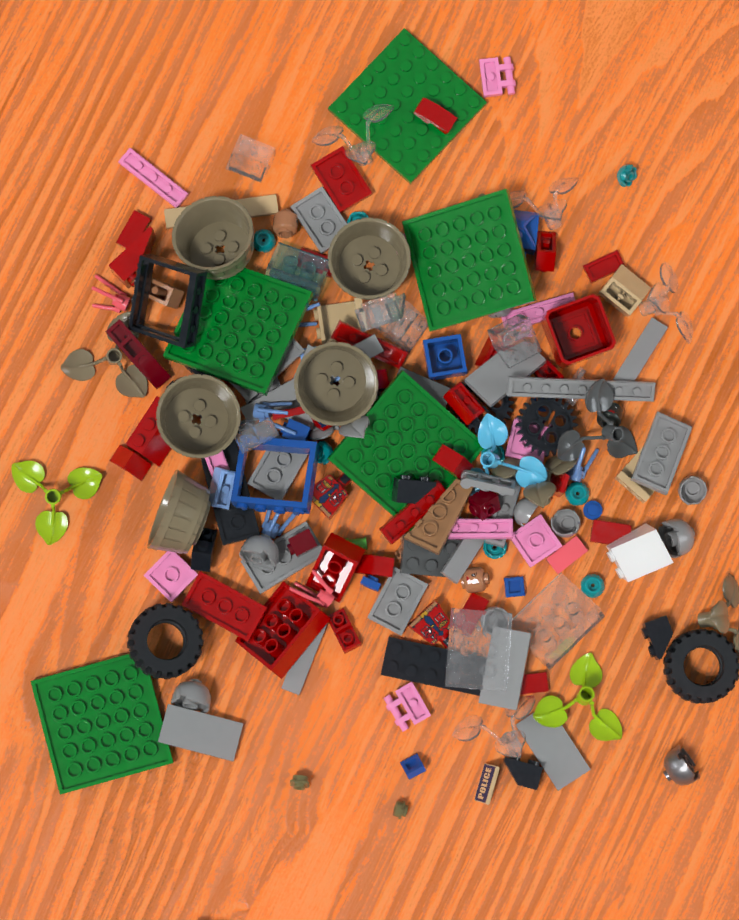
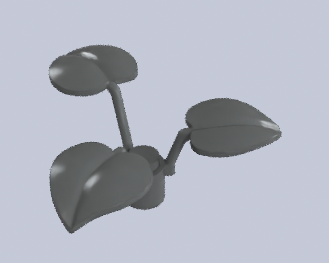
(620, 443)

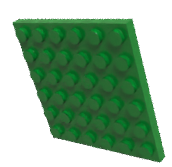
(402, 78)
(469, 260)
(244, 329)
(402, 439)
(100, 723)

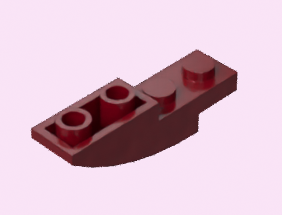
(138, 354)

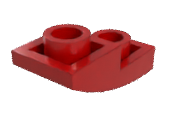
(435, 114)
(376, 566)
(344, 630)

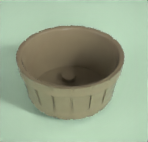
(212, 224)
(373, 242)
(203, 397)
(334, 403)
(180, 515)

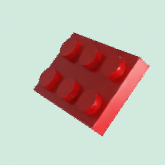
(341, 180)

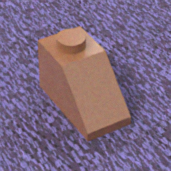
(165, 293)

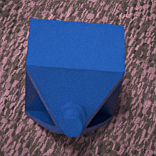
(528, 229)

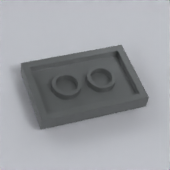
(420, 561)

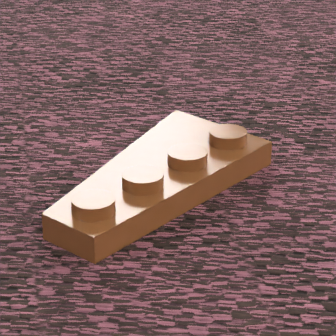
(437, 524)

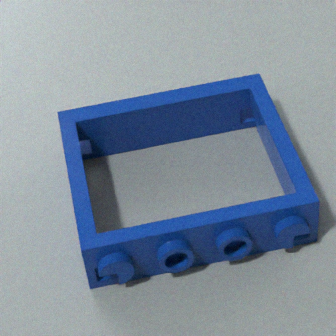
(279, 506)

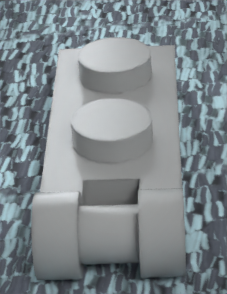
(487, 482)

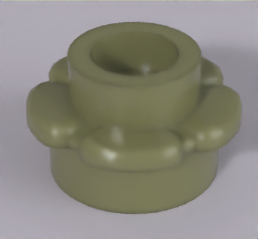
(400, 809)

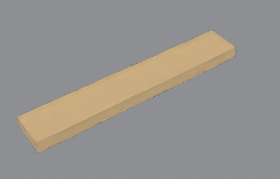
(255, 206)

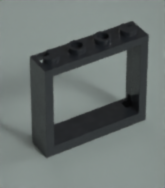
(192, 305)

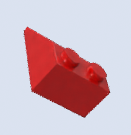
(125, 265)
(336, 565)

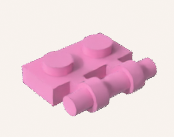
(491, 79)
(412, 703)

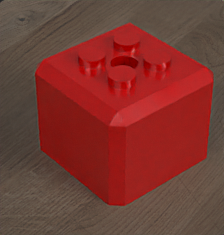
(586, 316)

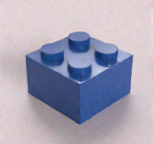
(444, 357)

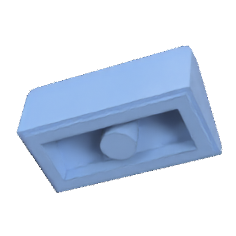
(221, 488)

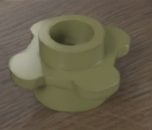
(299, 782)

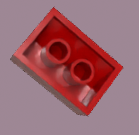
(147, 439)

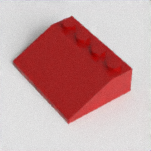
(284, 630)

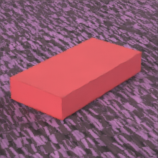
(566, 555)

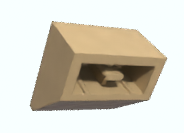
(624, 291)

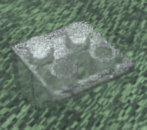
(251, 158)
(381, 311)
(407, 330)
(514, 340)

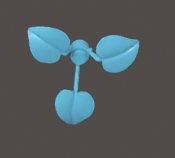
(494, 433)

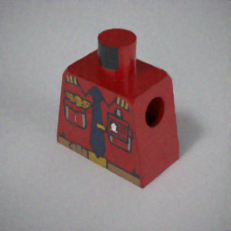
(330, 494)
(432, 624)

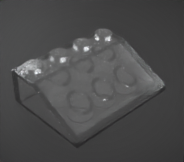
(557, 620)
(478, 649)

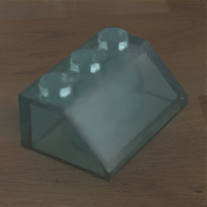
(299, 268)

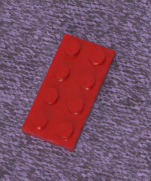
(224, 606)

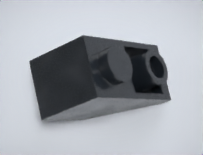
(411, 490)
(204, 550)
(658, 634)
(524, 773)

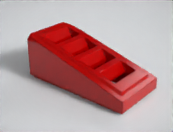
(560, 483)

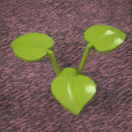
(49, 524)
(588, 674)

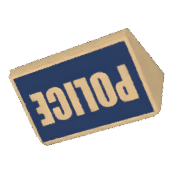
(486, 783)

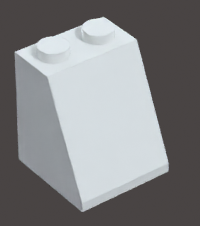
(638, 553)

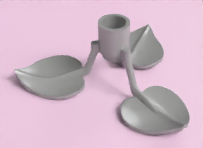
(354, 429)

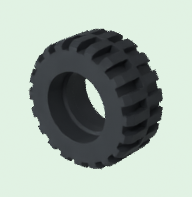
(183, 622)
(727, 661)

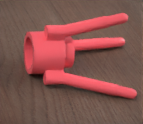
(120, 301)
(322, 598)

